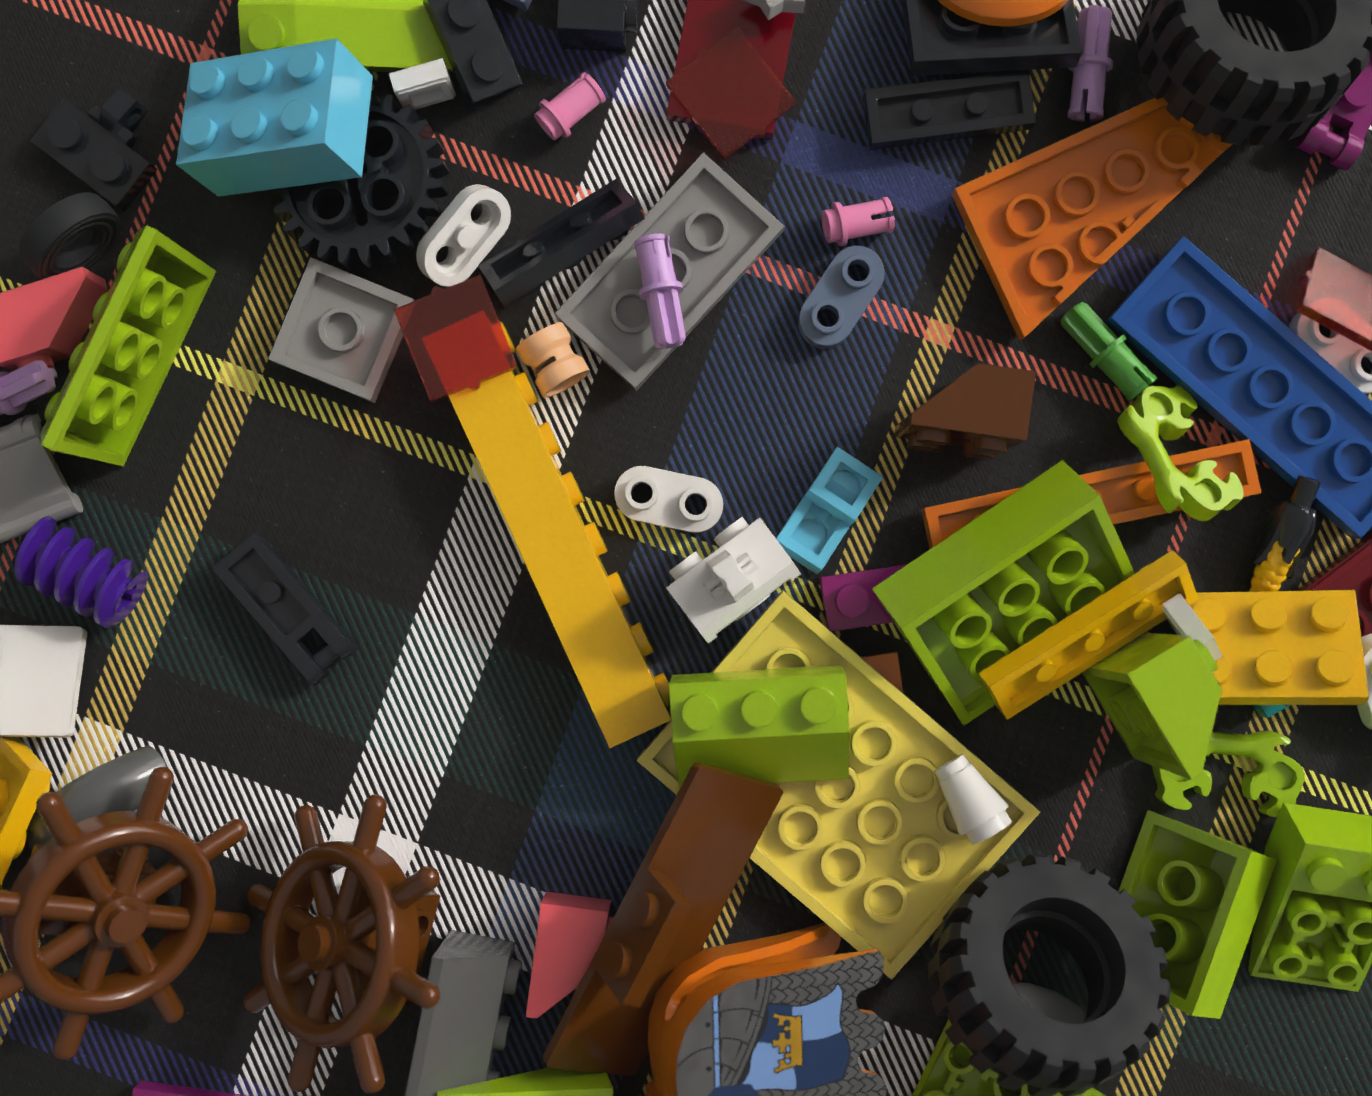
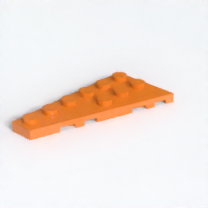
(1076, 203)

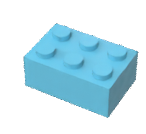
(275, 118)

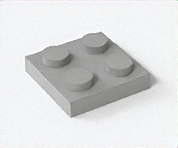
(340, 330)

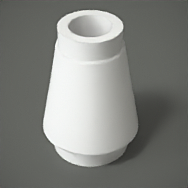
(972, 800)

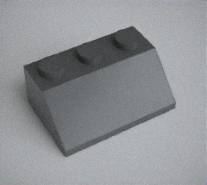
(467, 1024)

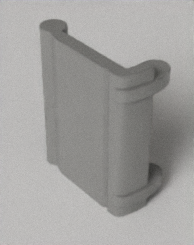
(30, 480)

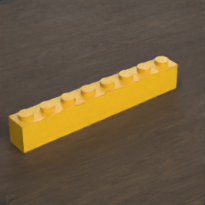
(563, 555)

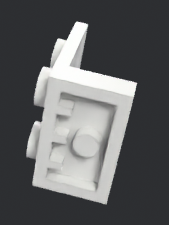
(40, 679)

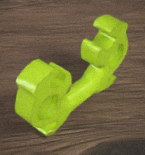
(1166, 413)
(1274, 775)

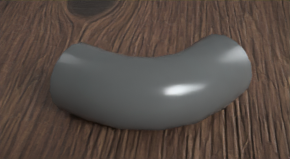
(105, 789)

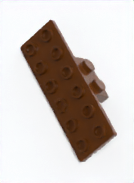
(662, 918)

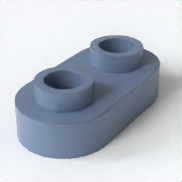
(842, 296)

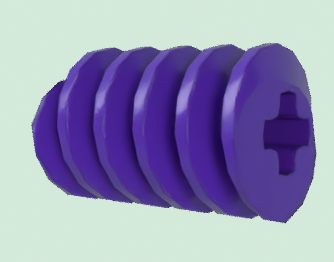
(76, 576)

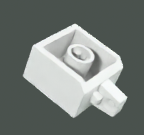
(732, 577)

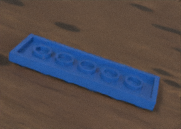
(1255, 379)

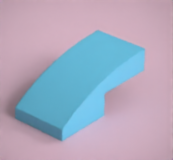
(828, 510)

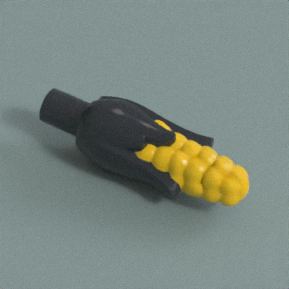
(1285, 536)

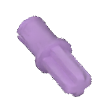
(1091, 71)
(660, 290)
(24, 386)

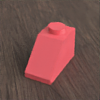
(47, 317)
(564, 946)

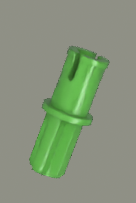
(1107, 350)

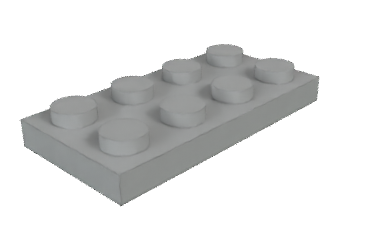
(713, 242)

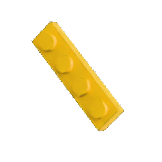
(1087, 635)

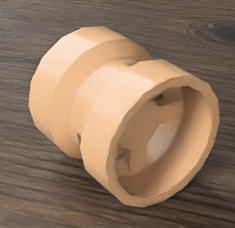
(552, 359)

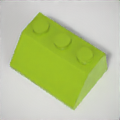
(1160, 699)
(763, 723)
(1201, 903)

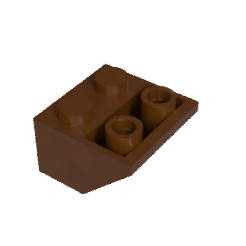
(980, 411)

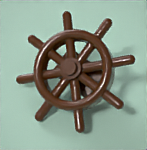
(109, 903)
(360, 944)

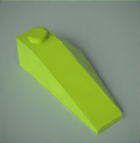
(376, 32)

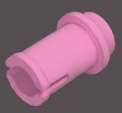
(569, 106)
(855, 220)

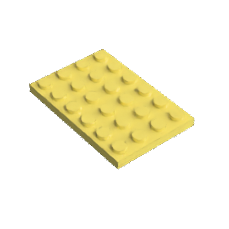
(874, 848)

